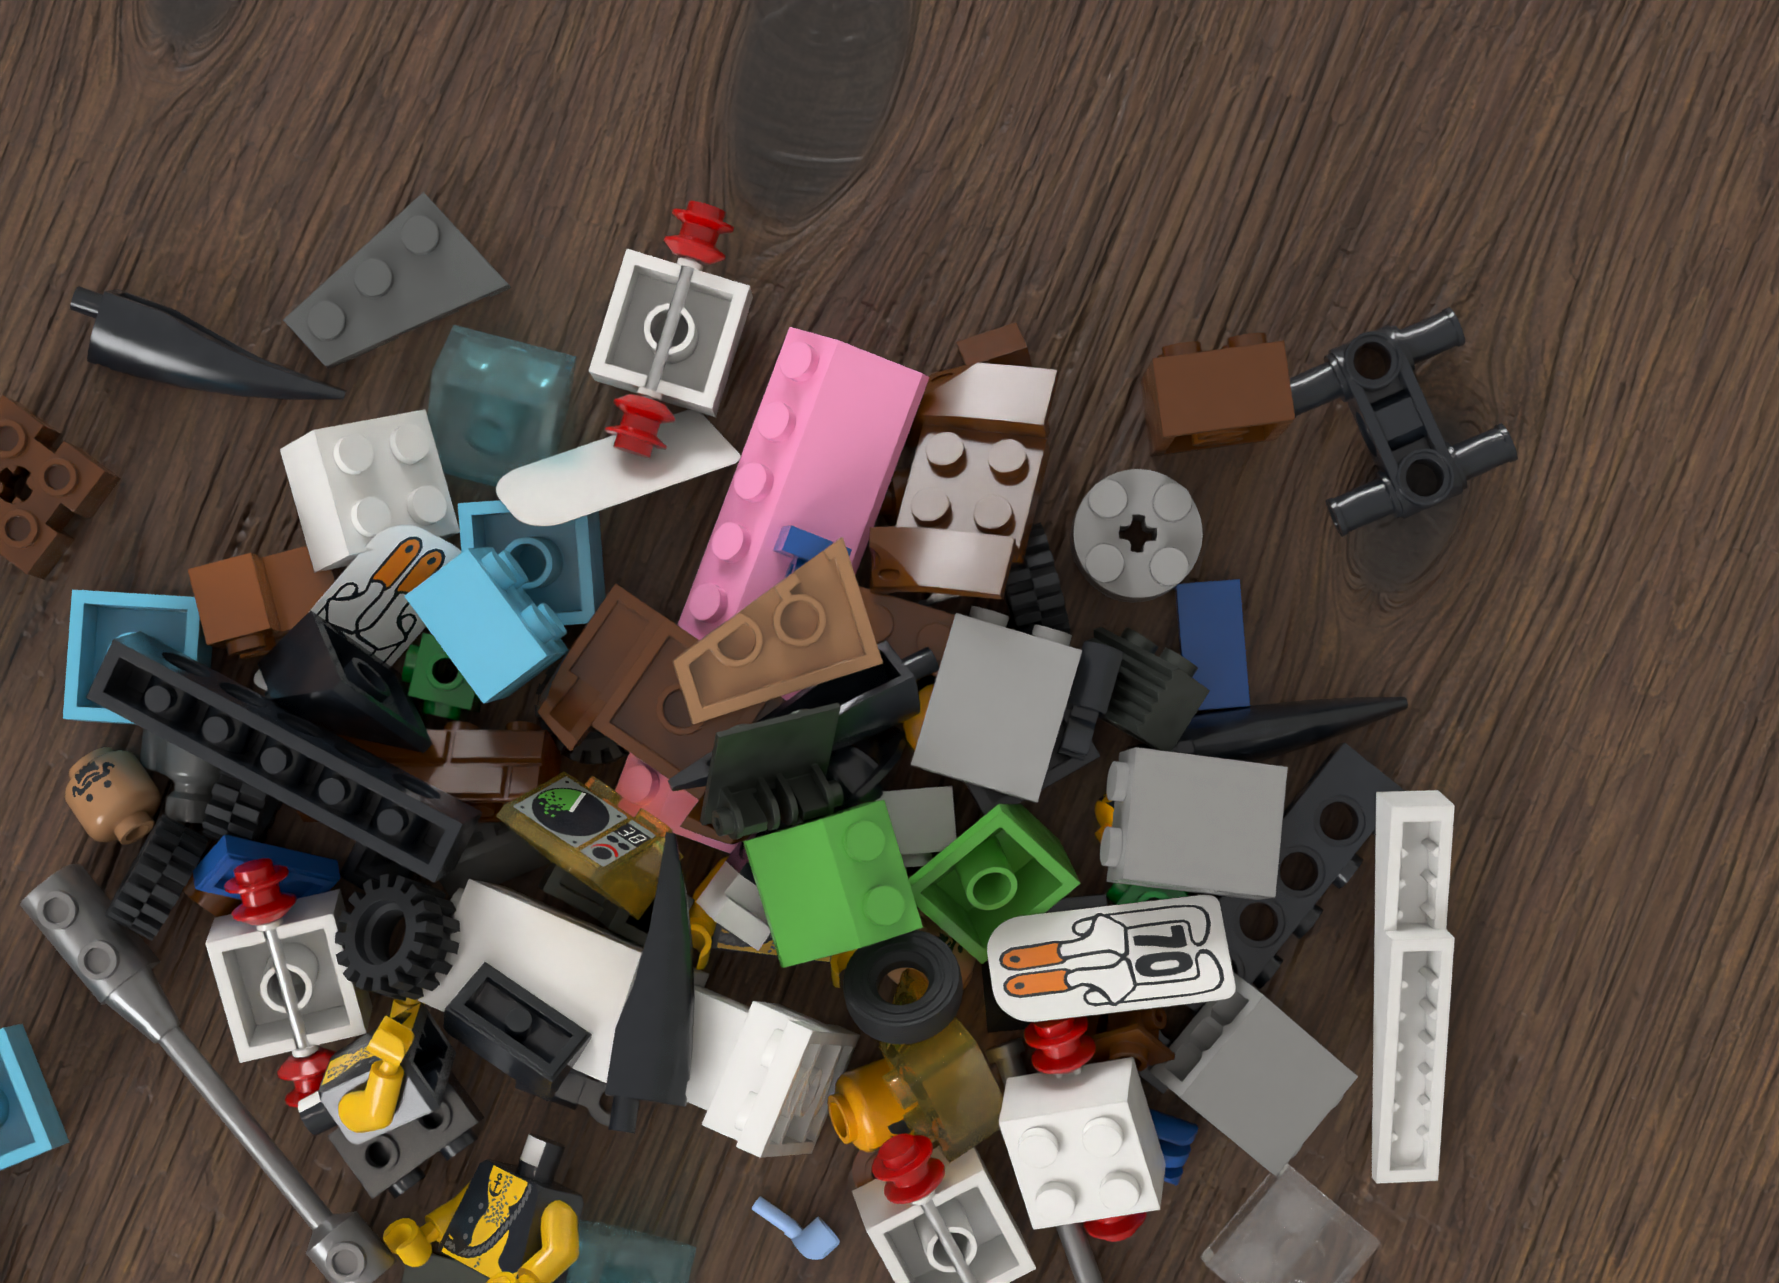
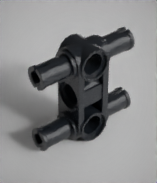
(1398, 422)

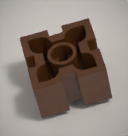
(61, 482)

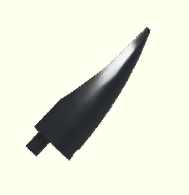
(170, 348)
(868, 702)
(1279, 728)
(657, 1020)

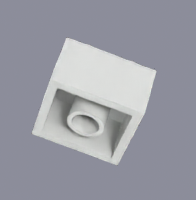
(366, 479)

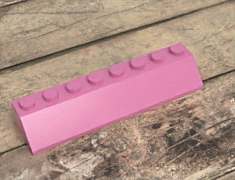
(810, 462)

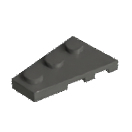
(395, 283)

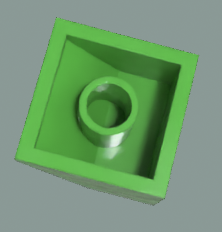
(991, 874)
(833, 884)

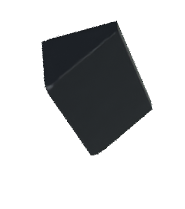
(515, 1031)

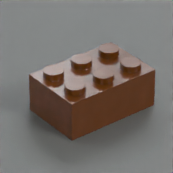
(1217, 395)

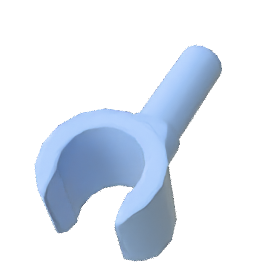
(812, 1242)

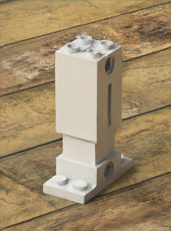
(752, 1068)

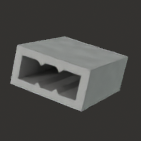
(997, 704)
(1194, 823)
(1255, 1075)

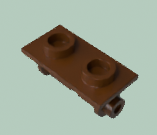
(1130, 1035)

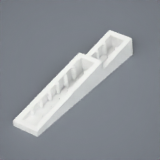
(1410, 983)

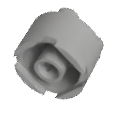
(1162, 509)

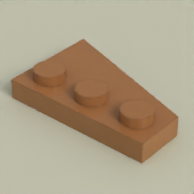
(783, 641)

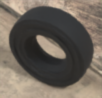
(903, 1022)

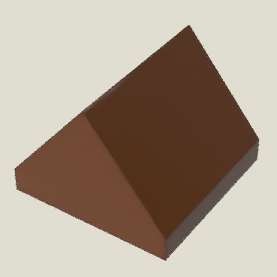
(996, 346)

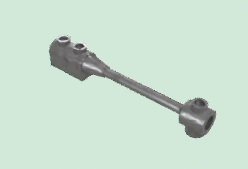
(119, 973)

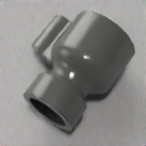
(190, 774)

